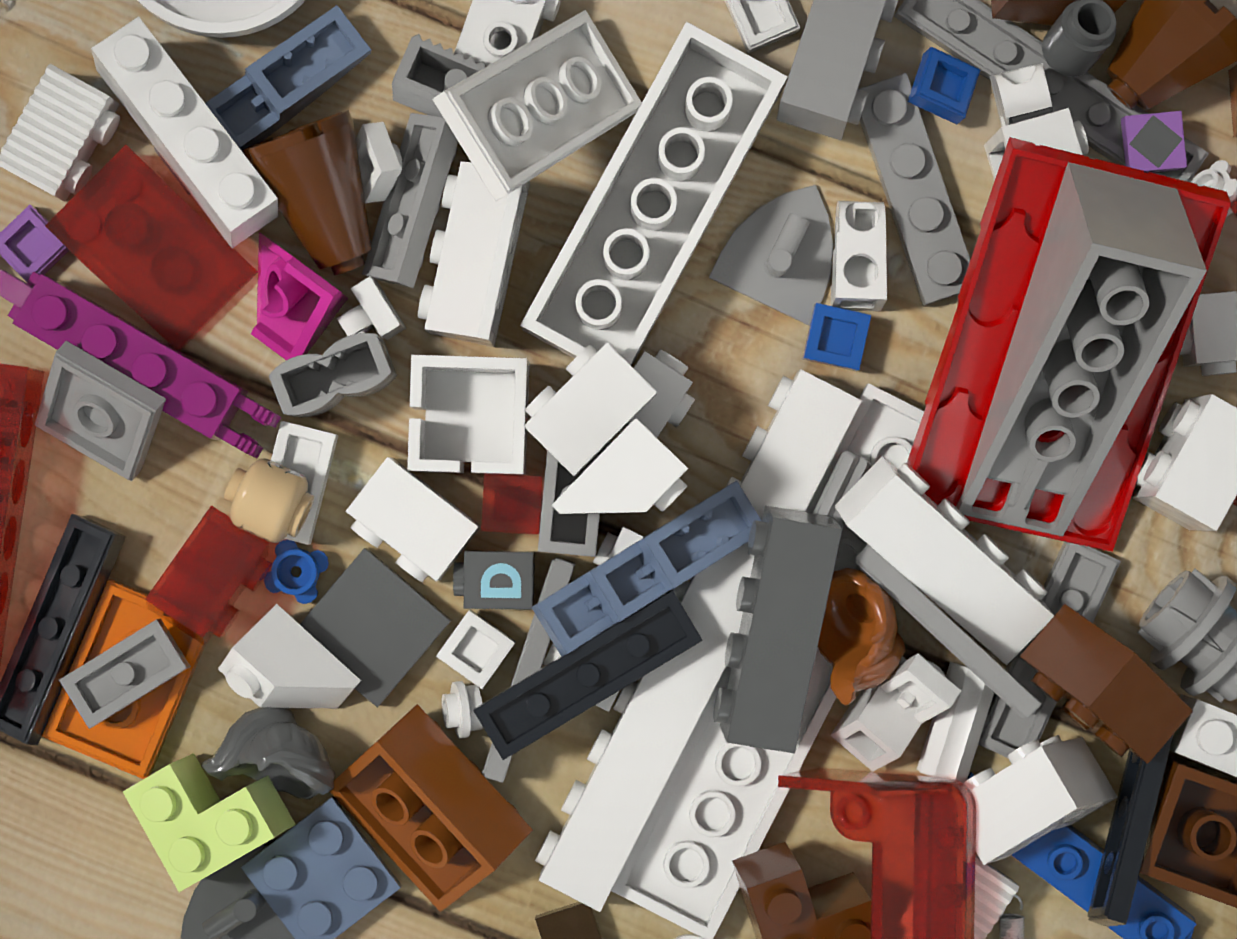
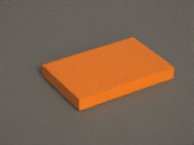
(138, 732)

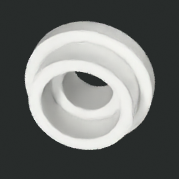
(459, 707)

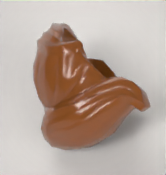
(859, 634)

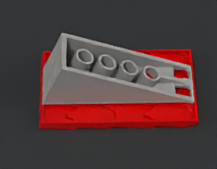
(1064, 342)

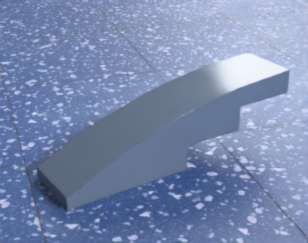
(287, 79)
(647, 569)

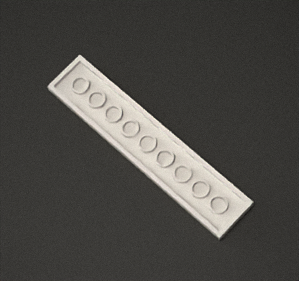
(727, 792)

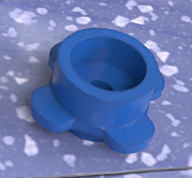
(281, 578)

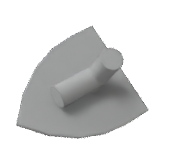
(781, 254)

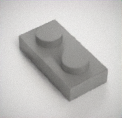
(124, 673)

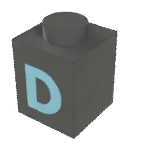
(495, 579)

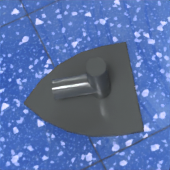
(231, 907)

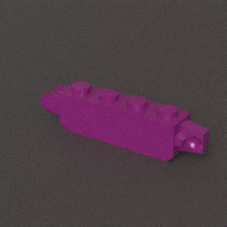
(191, 389)

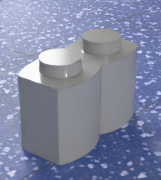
(318, 382)

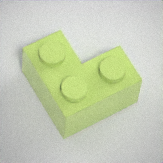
(195, 828)

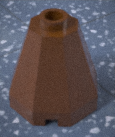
(1170, 50)

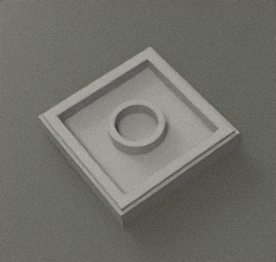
(99, 411)

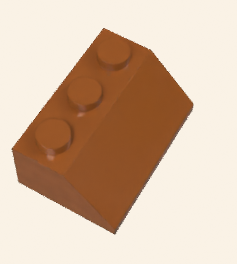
(430, 809)

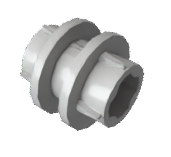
(1199, 628)

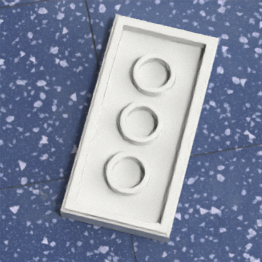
(538, 104)

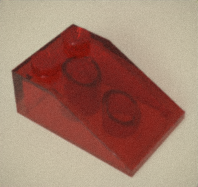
(151, 248)

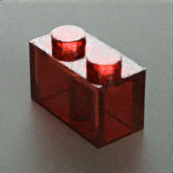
(209, 577)

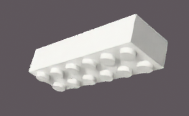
(655, 198)

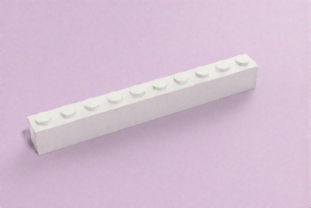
(668, 701)

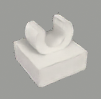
(373, 312)

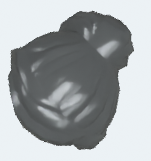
(274, 746)

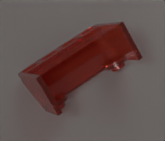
(920, 847)

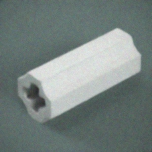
(957, 730)

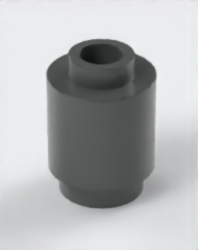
(1079, 37)

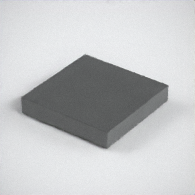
(375, 625)

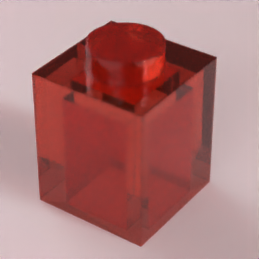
(512, 503)

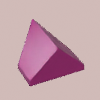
(291, 302)

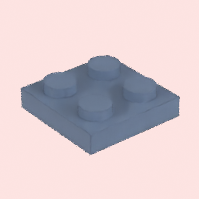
(321, 874)

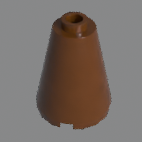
(319, 189)

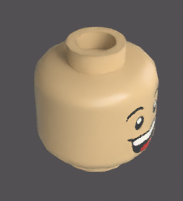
(269, 500)

